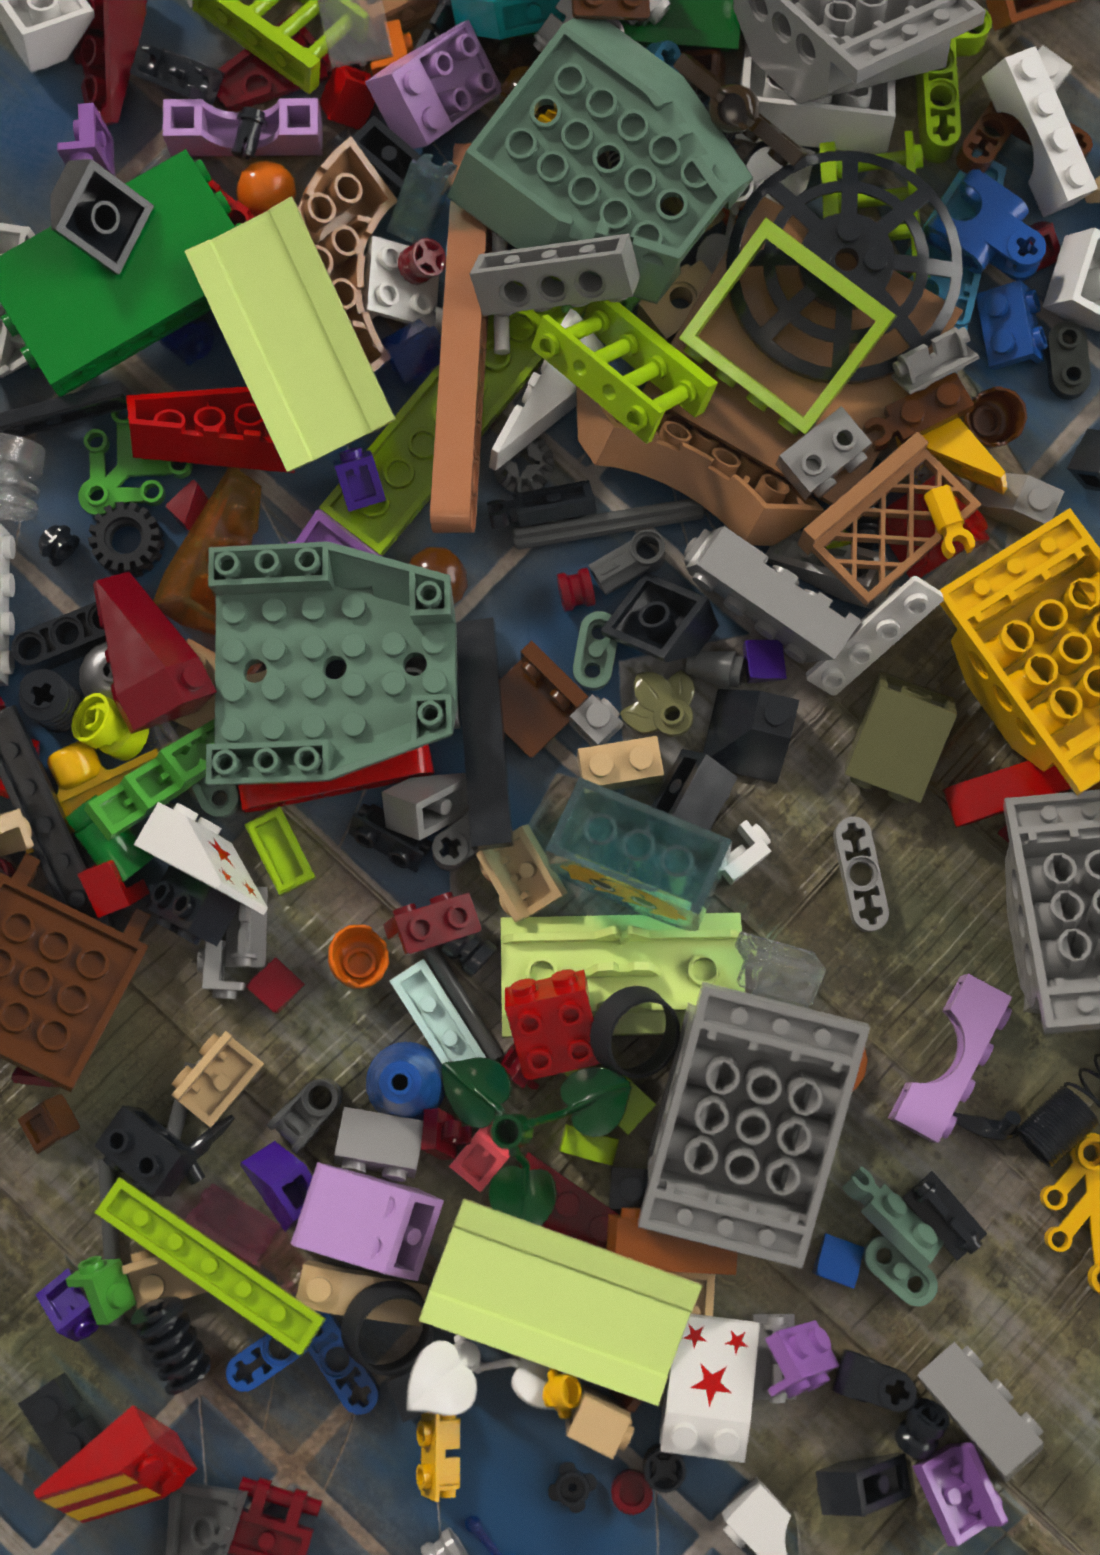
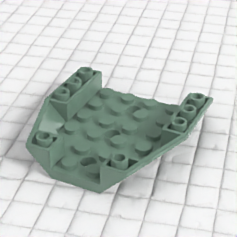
(610, 94)
(296, 615)

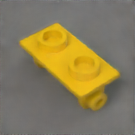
(438, 1474)

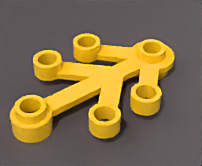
(1085, 1208)

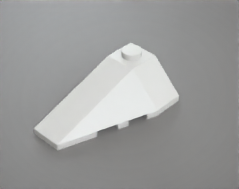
(45, 29)

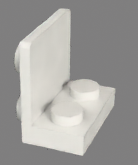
(387, 291)

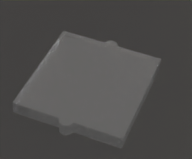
(355, 31)

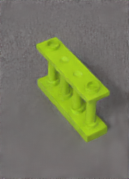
(267, 41)
(832, 171)
(641, 348)

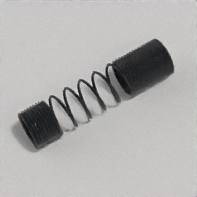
(1060, 1121)

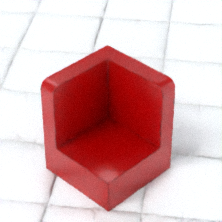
(347, 97)
(108, 890)

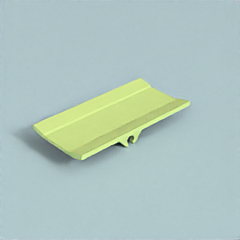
(290, 335)
(623, 954)
(559, 1302)

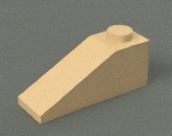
(333, 1288)

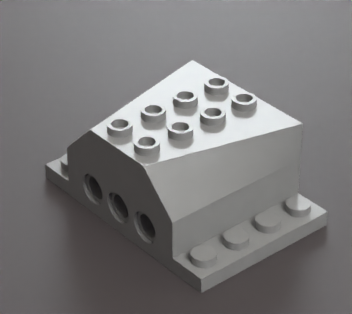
(850, 44)
(1056, 905)
(750, 1123)

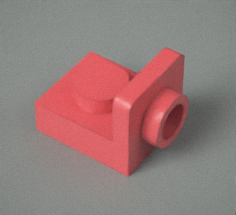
(480, 1159)

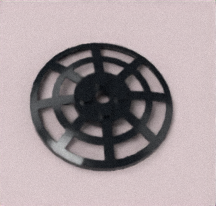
(874, 257)

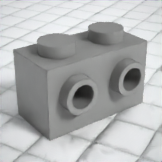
(823, 454)
(378, 1144)

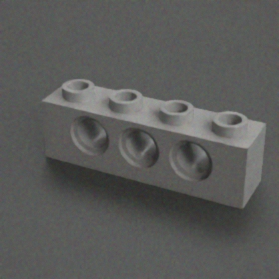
(569, 261)

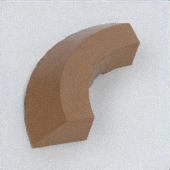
(341, 214)
(728, 484)

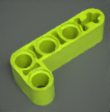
(944, 87)

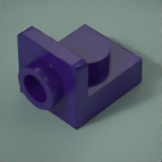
(358, 478)
(67, 1308)

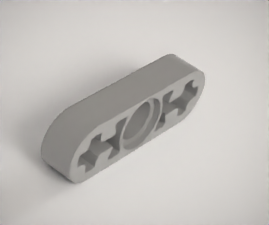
(845, 847)

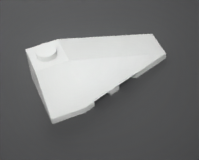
(545, 401)

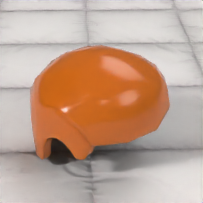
(264, 186)
(358, 957)

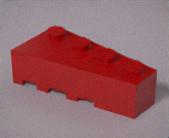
(202, 428)

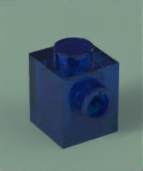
(413, 350)

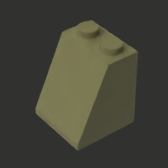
(900, 738)

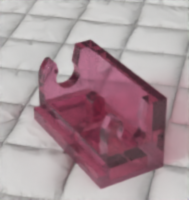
(233, 1224)

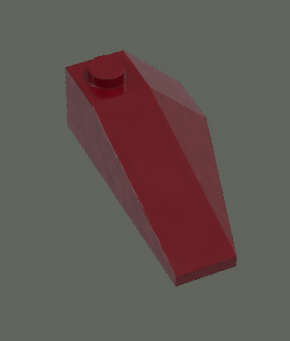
(109, 52)
(150, 661)

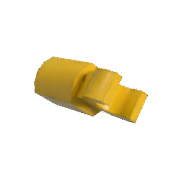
(948, 520)

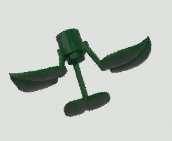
(480, 1087)

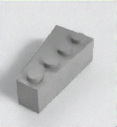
(770, 598)

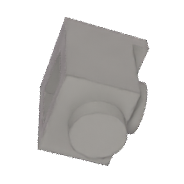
(596, 721)

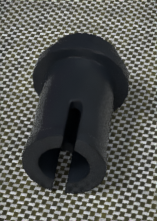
(248, 133)

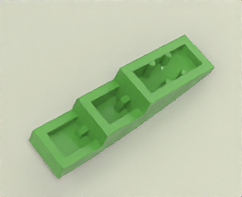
(157, 781)

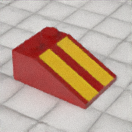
(119, 1469)

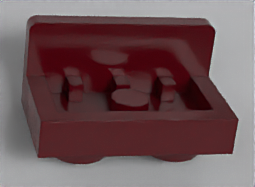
(434, 924)

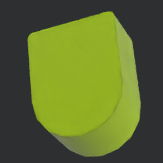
(598, 1149)

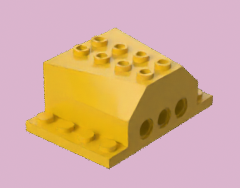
(1034, 645)

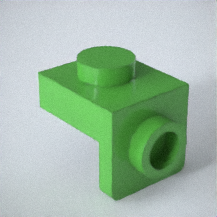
(105, 1288)

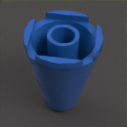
(424, 1078)

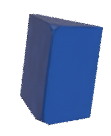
(838, 1260)

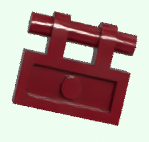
(270, 1535)

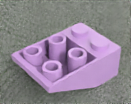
(435, 86)
(367, 1221)

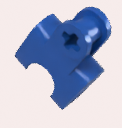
(994, 233)

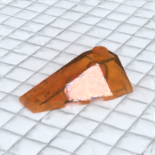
(226, 520)

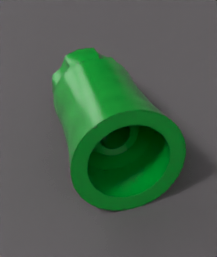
(120, 849)

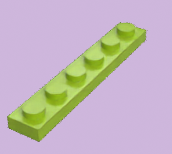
(210, 1266)

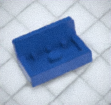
(1011, 325)

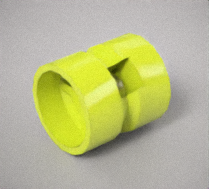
(103, 727)

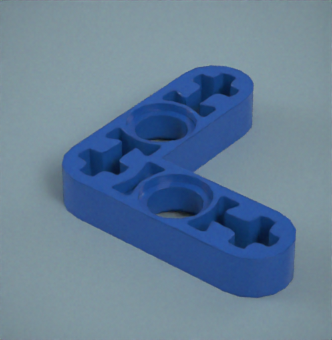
(318, 1350)

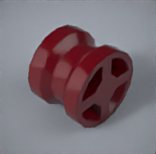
(425, 252)
(576, 589)

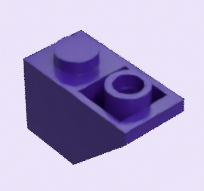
(280, 1182)

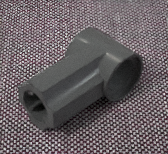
(625, 564)

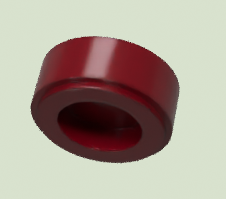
(631, 1492)

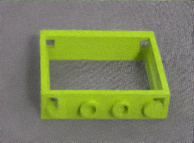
(732, 374)

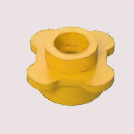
(562, 1392)

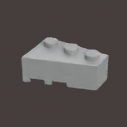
(982, 1410)

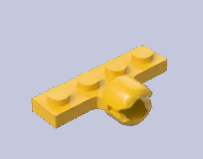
(83, 776)

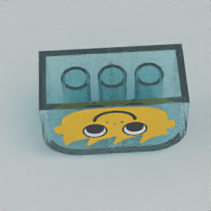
(637, 855)

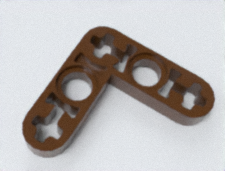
(1006, 126)

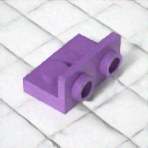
(91, 138)

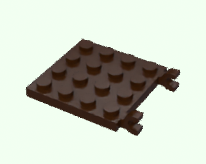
(58, 978)

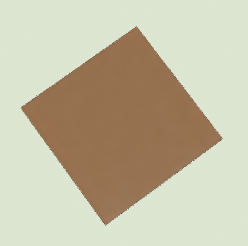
(757, 433)

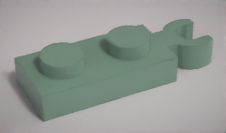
(894, 1219)

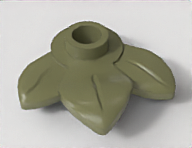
(656, 700)

